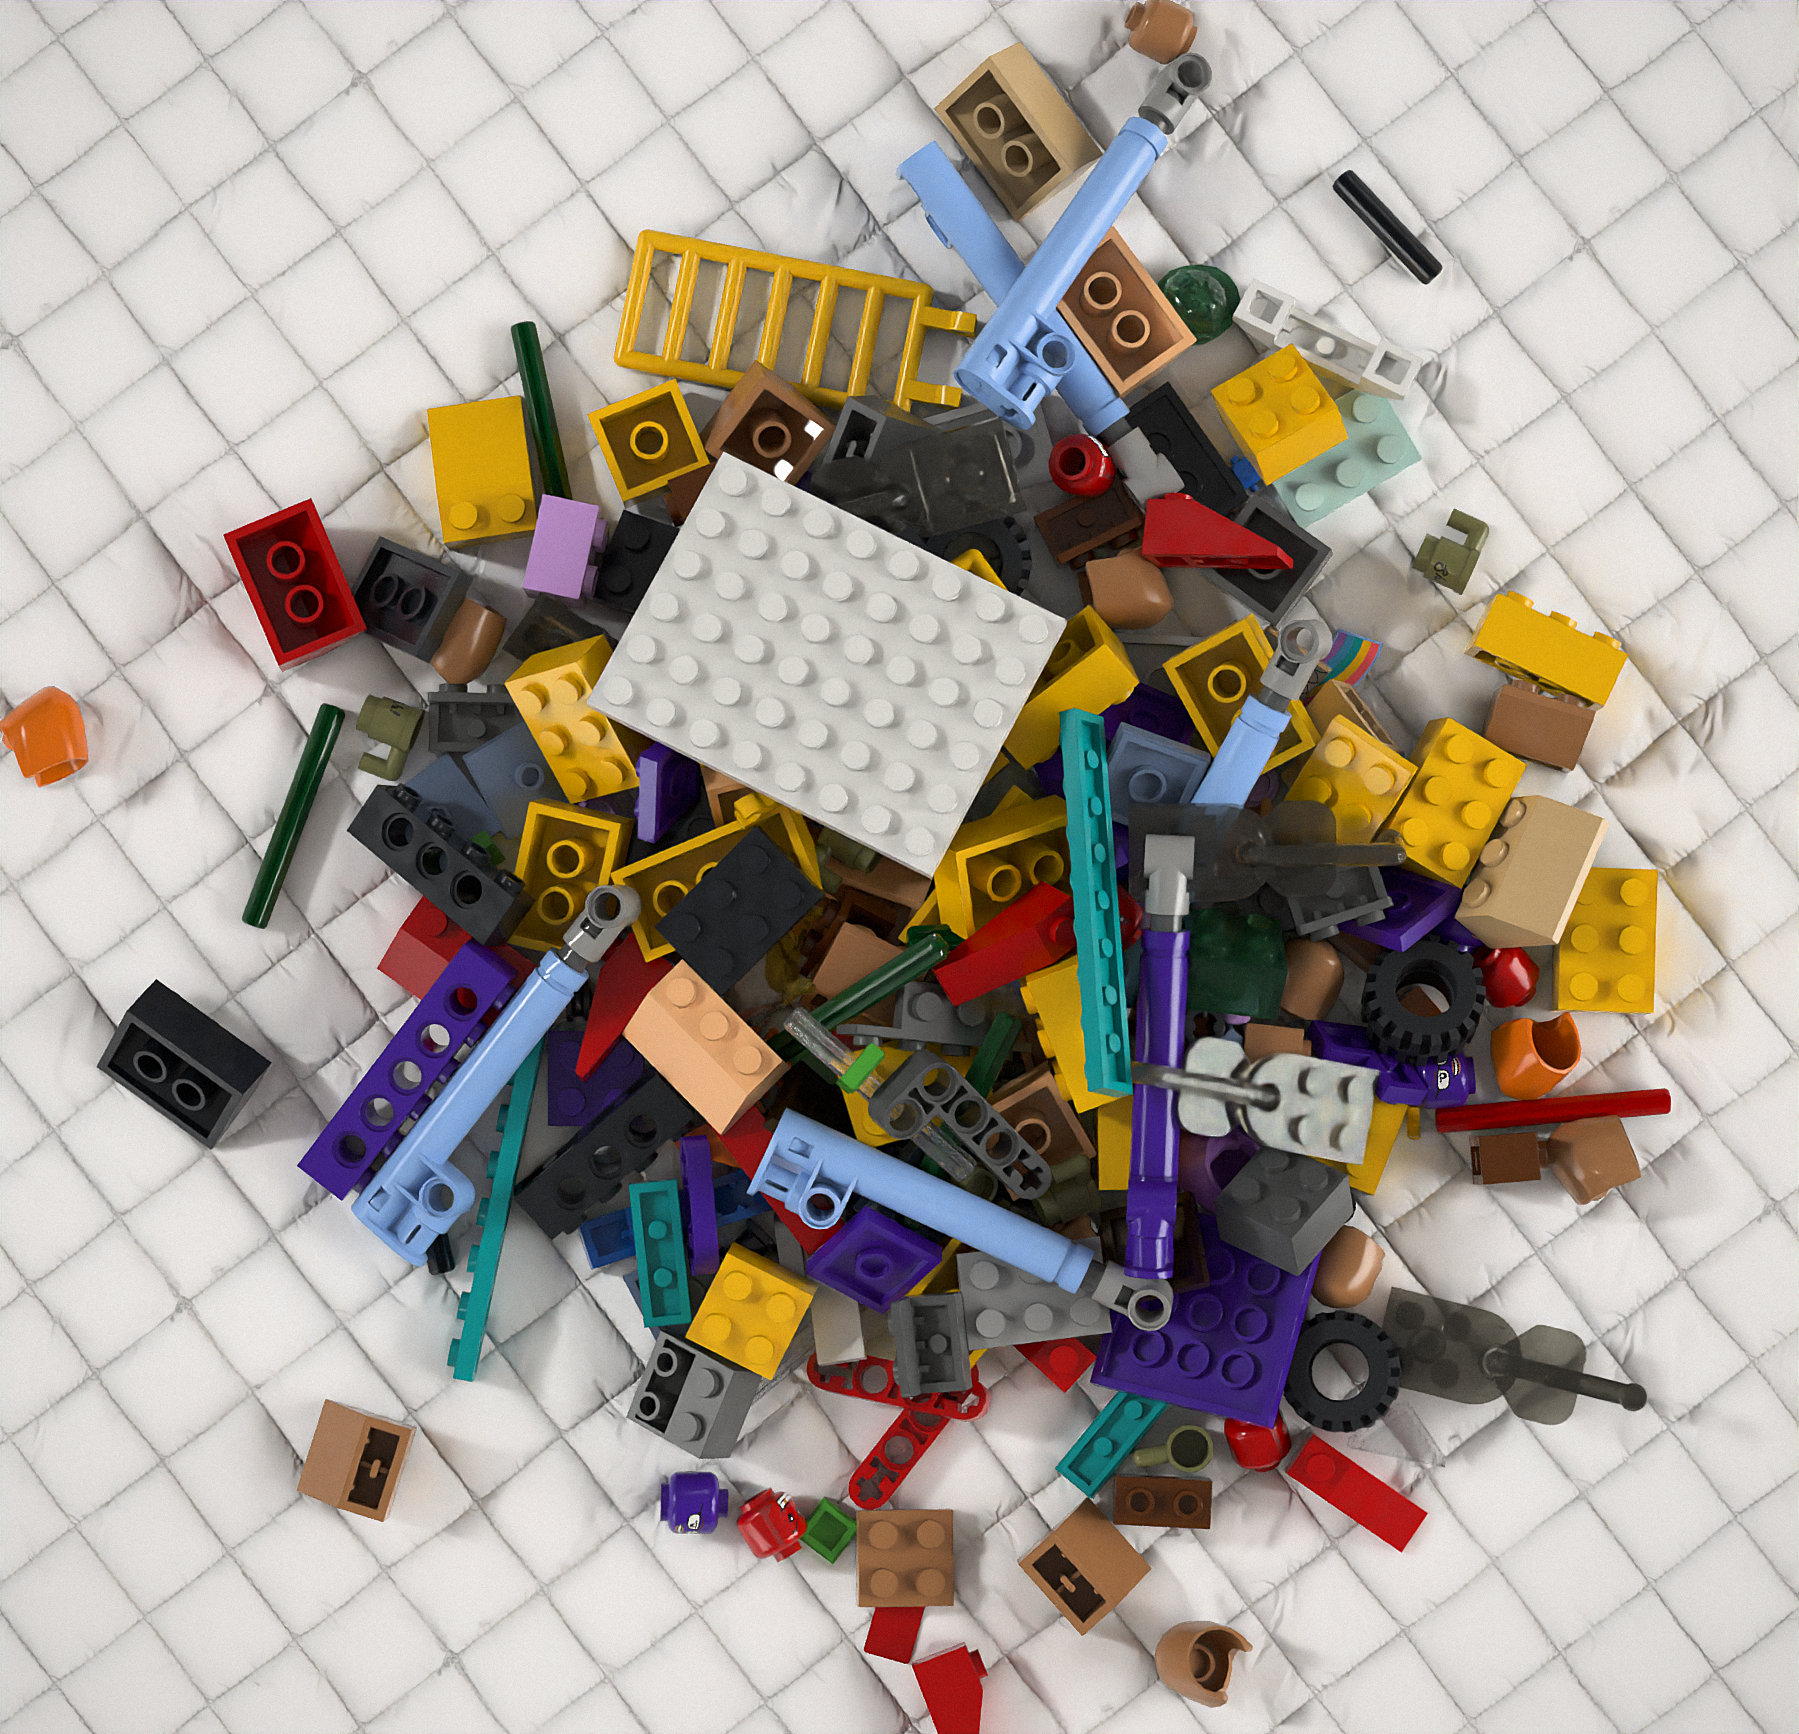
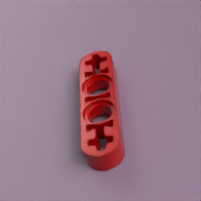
(892, 1394)
(921, 1439)

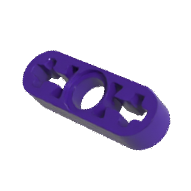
(699, 1205)

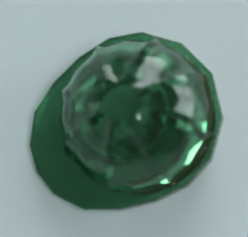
(1202, 299)

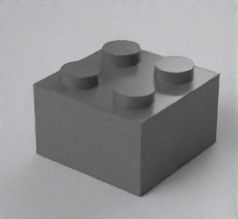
(1272, 592)
(1283, 1208)

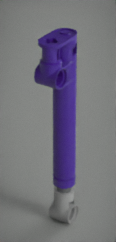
(1160, 1042)

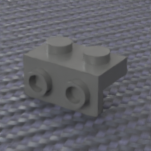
(467, 719)
(1354, 895)
(930, 1344)

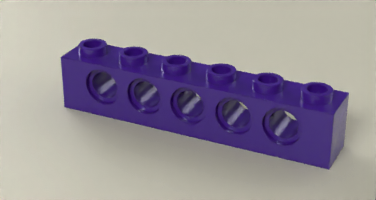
(329, 1158)

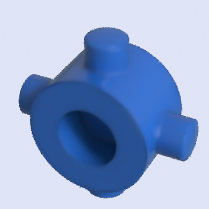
(1245, 473)

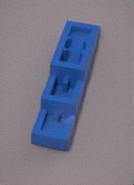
(612, 1235)

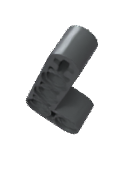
(971, 1128)

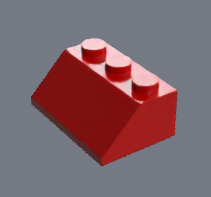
(295, 584)
(428, 945)

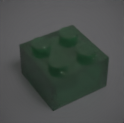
(1235, 963)

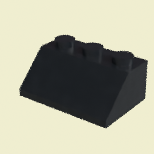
(183, 1063)

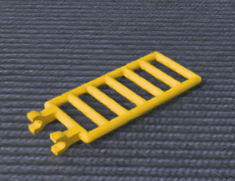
(785, 268)

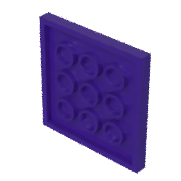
(1223, 1343)

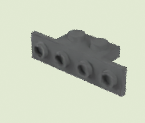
(928, 1017)

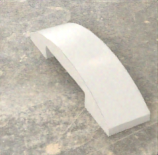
(1327, 349)

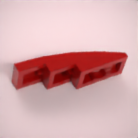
(747, 1144)

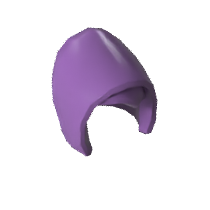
(1211, 1163)

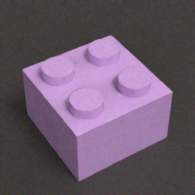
(565, 551)

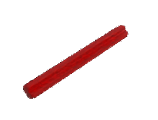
(1552, 1110)

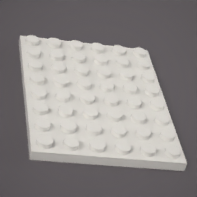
(827, 664)

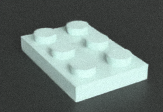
(1370, 456)

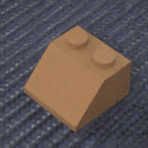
(768, 426)

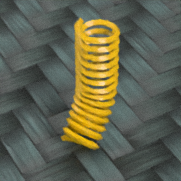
(1413, 1114)

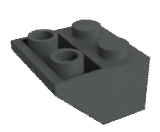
(874, 428)
(693, 1397)

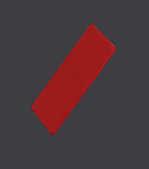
(894, 1632)

